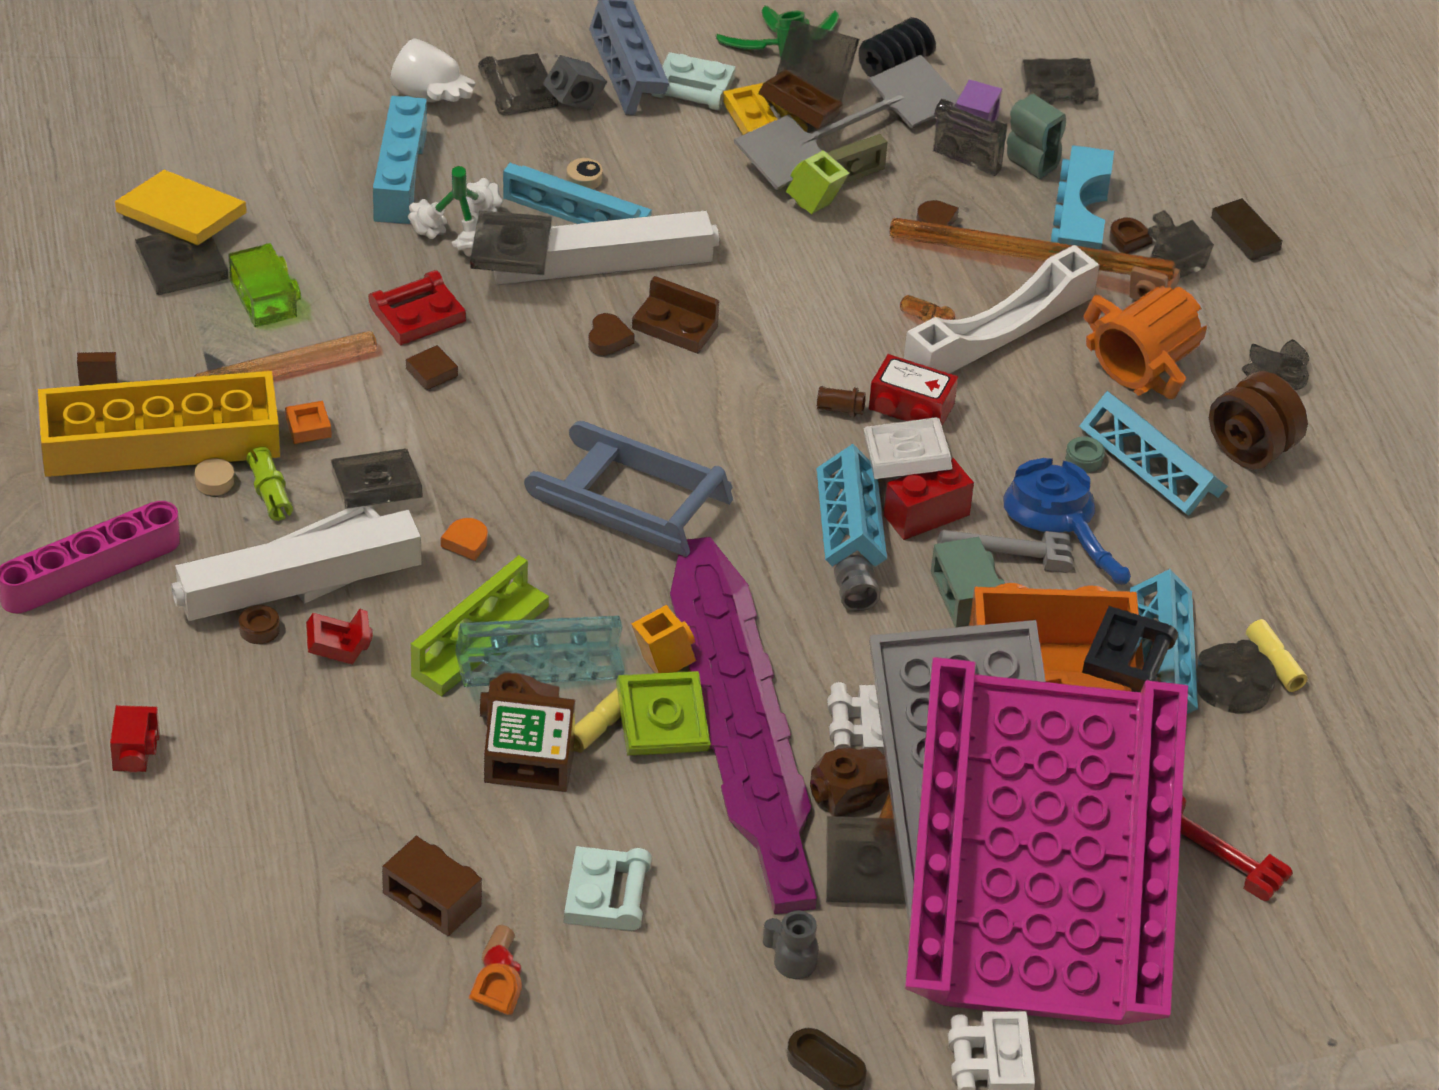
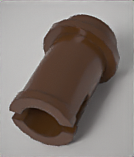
(841, 400)

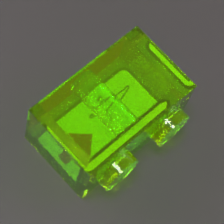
(264, 284)

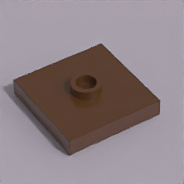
(801, 98)

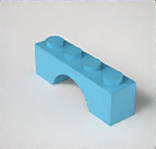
(398, 157)
(1087, 182)

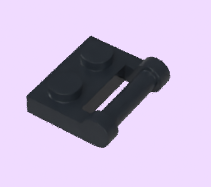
(1117, 645)

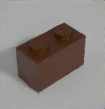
(432, 885)

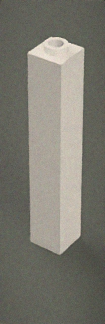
(625, 246)
(297, 565)

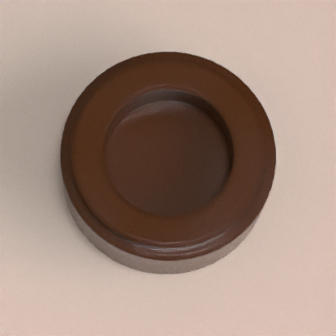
(259, 624)

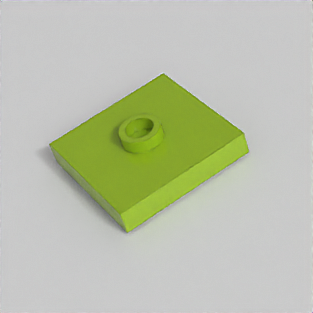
(662, 713)

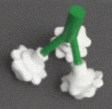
(429, 219)

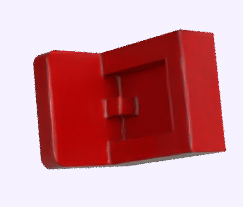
(339, 638)

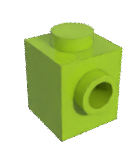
(816, 181)

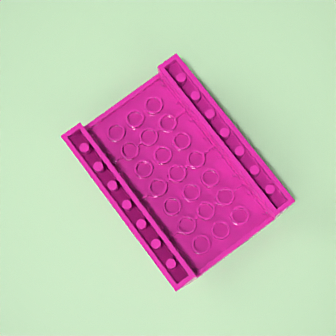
(1048, 847)

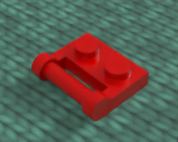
(420, 316)

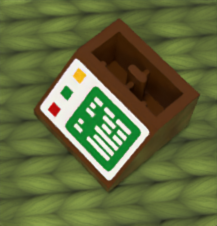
(529, 741)

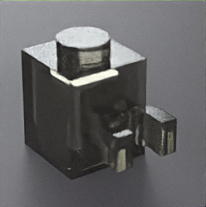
(1182, 244)

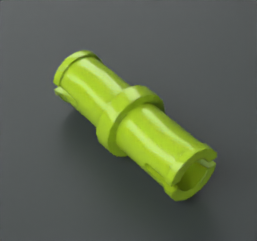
(269, 483)

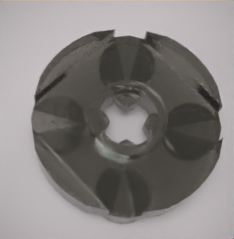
(1235, 659)

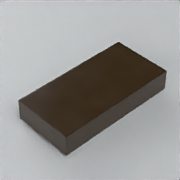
(1246, 229)

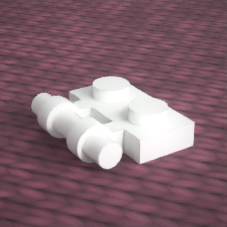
(865, 706)
(1006, 1051)

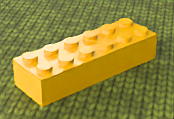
(157, 423)

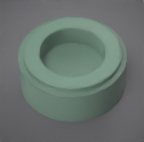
(1085, 453)

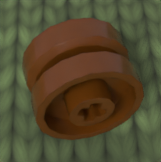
(1258, 420)

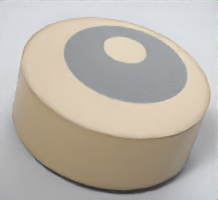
(585, 172)

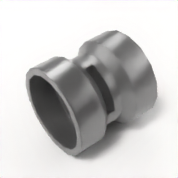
(857, 583)

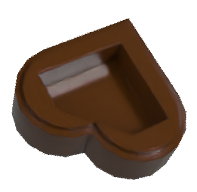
(609, 335)

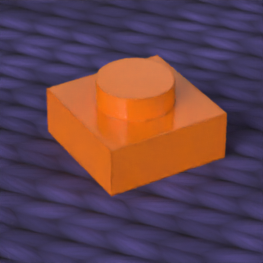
(308, 422)

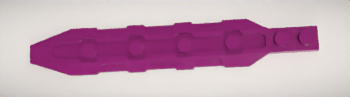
(744, 721)

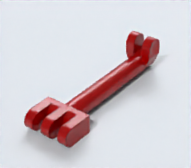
(1262, 877)

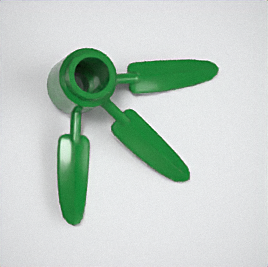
(780, 25)

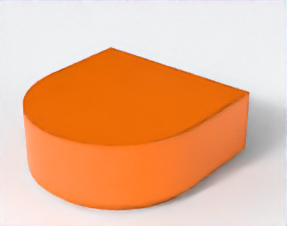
(466, 537)
(497, 988)

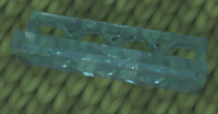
(537, 644)

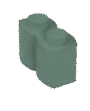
(1036, 135)

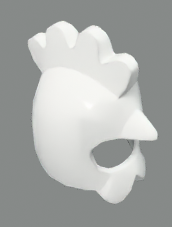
(429, 73)

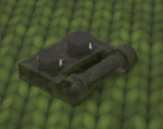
(526, 77)
(969, 138)

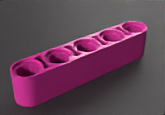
(89, 556)

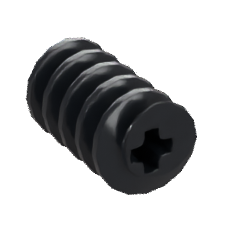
(896, 46)

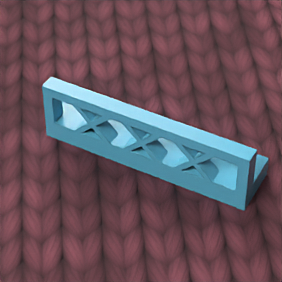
(564, 197)
(1163, 446)
(859, 501)
(1174, 607)

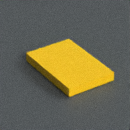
(180, 207)

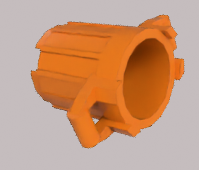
(1146, 338)

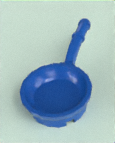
(1059, 501)

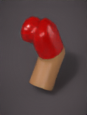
(497, 948)

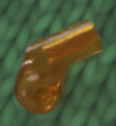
(925, 310)

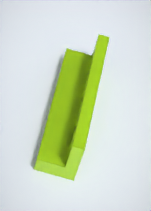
(503, 602)

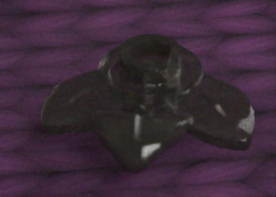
(1288, 364)

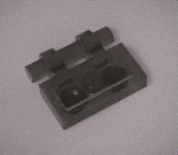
(1060, 80)

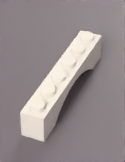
(1053, 290)

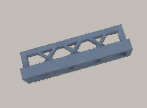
(627, 52)

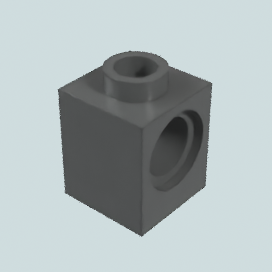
(575, 82)

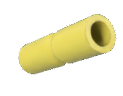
(1270, 645)
(596, 722)

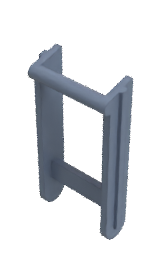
(609, 446)

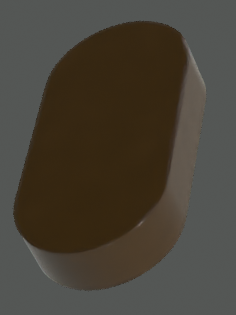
(825, 1061)

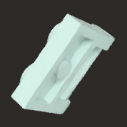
(697, 79)
(593, 886)

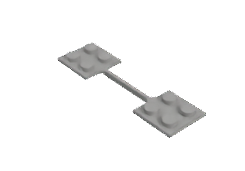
(907, 89)

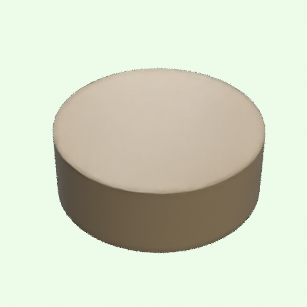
(214, 476)

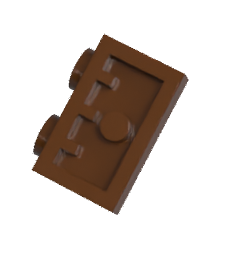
(677, 315)

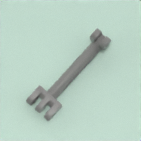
(1053, 549)

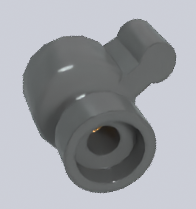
(793, 944)

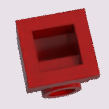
(134, 737)

